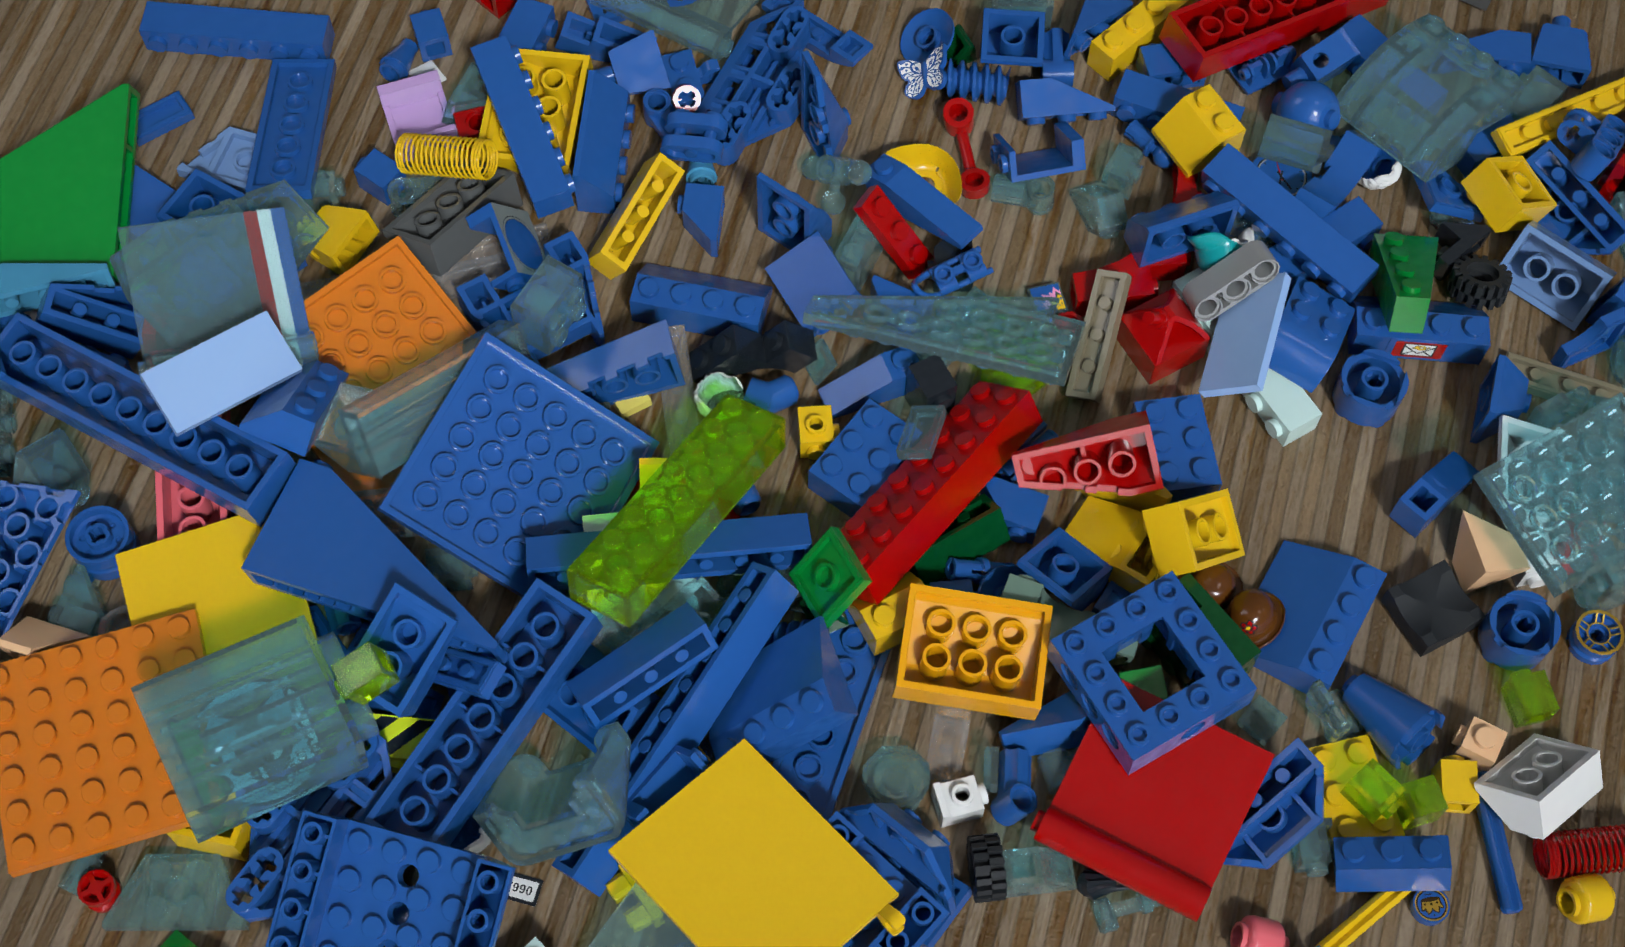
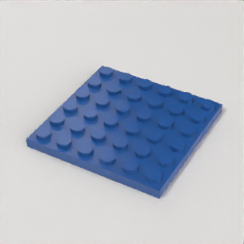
(511, 462)

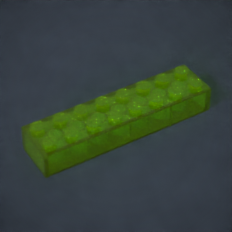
(676, 510)

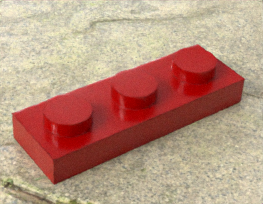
(892, 232)

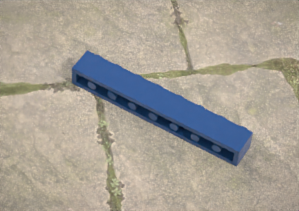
(729, 549)

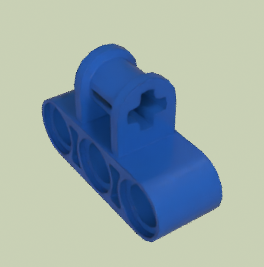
(1593, 142)

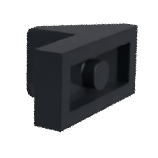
(1457, 241)

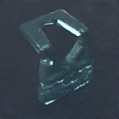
(1326, 707)

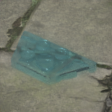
(175, 894)

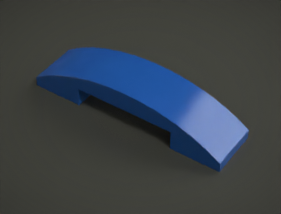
(827, 40)

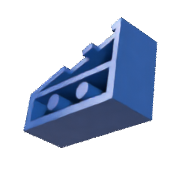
(91, 317)

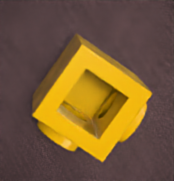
(815, 430)

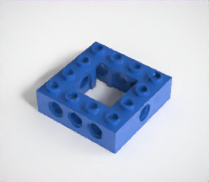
(1130, 733)

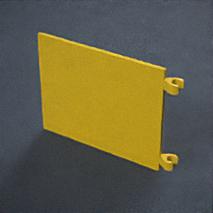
(206, 575)
(753, 863)

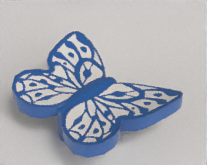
(924, 74)

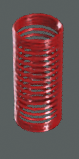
(1554, 870)

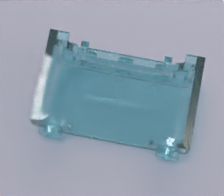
(551, 813)

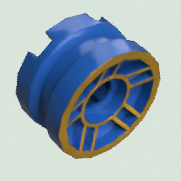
(1609, 637)

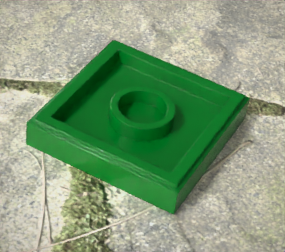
(830, 576)

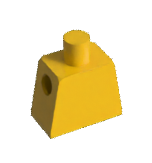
(346, 239)

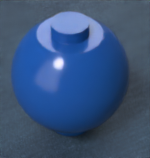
(1309, 103)

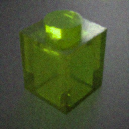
(364, 674)
(1529, 697)
(1374, 792)
(1421, 802)

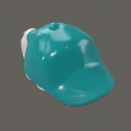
(1214, 246)

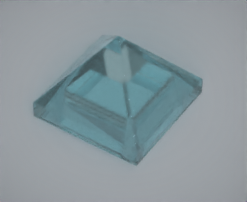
(823, 365)

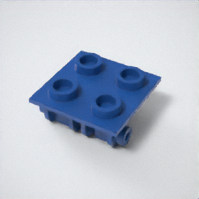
(1264, 69)

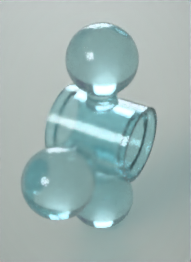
(835, 172)

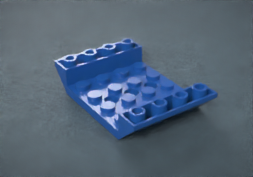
(350, 878)

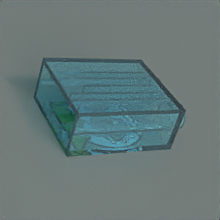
(255, 726)

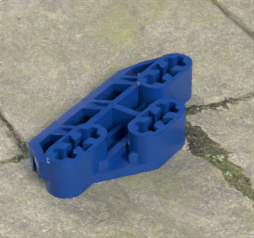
(760, 101)
(273, 839)

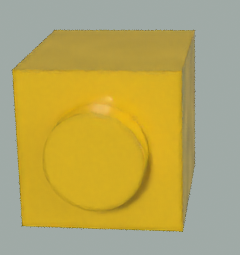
(1456, 783)

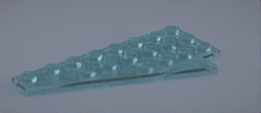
(989, 332)

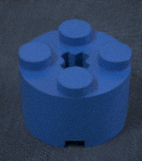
(1370, 388)
(1518, 631)

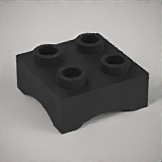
(1432, 608)

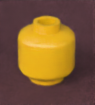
(1586, 898)

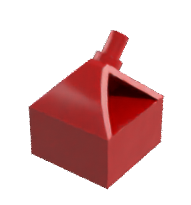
(1162, 336)

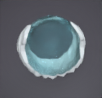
(713, 389)

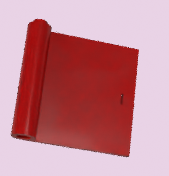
(1163, 824)

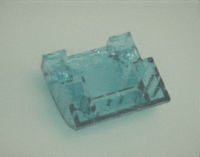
(1427, 96)

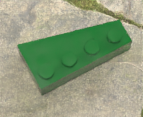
(1404, 279)

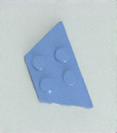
(225, 158)

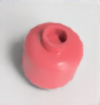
(1258, 932)

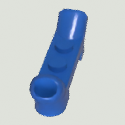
(773, 397)

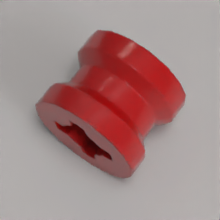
(93, 885)

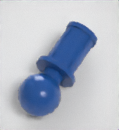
(1148, 144)

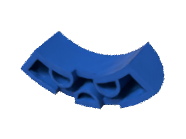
(1343, 172)

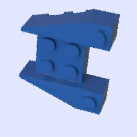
(484, 306)

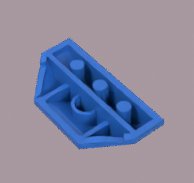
(1581, 211)
(1283, 810)
(909, 847)

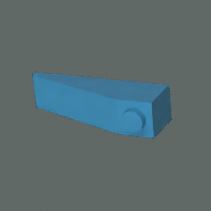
(25, 283)

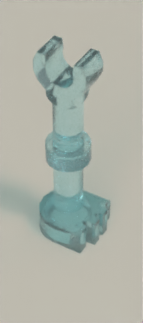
(1107, 912)

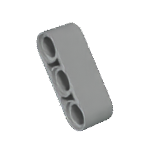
(1230, 280)

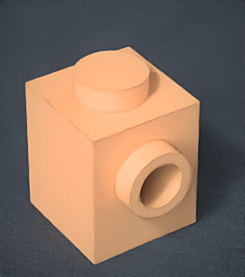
(1479, 742)

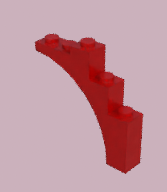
(1144, 279)

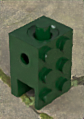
(1235, 639)

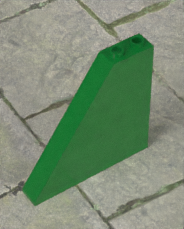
(72, 186)

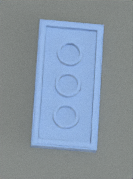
(1245, 342)
(221, 373)

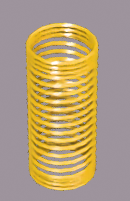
(426, 151)

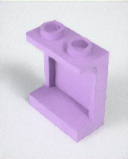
(416, 107)

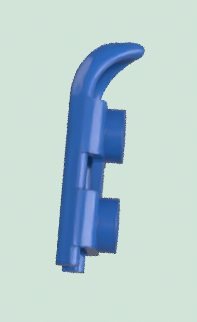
(944, 275)

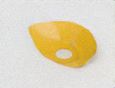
(925, 160)

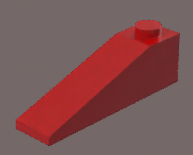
(1101, 457)

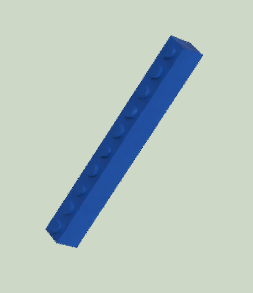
(694, 700)

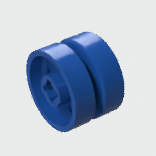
(96, 537)

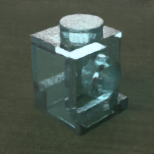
(1123, 169)
(327, 190)
(1314, 851)

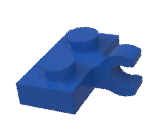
(682, 70)

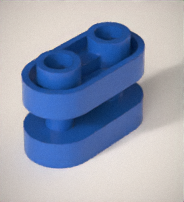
(694, 136)

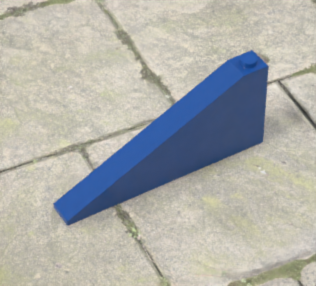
(341, 555)

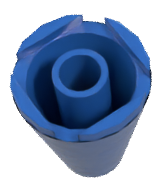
(1391, 718)

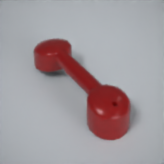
(959, 122)

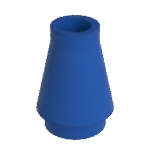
(398, 61)

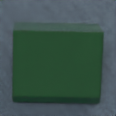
(961, 47)

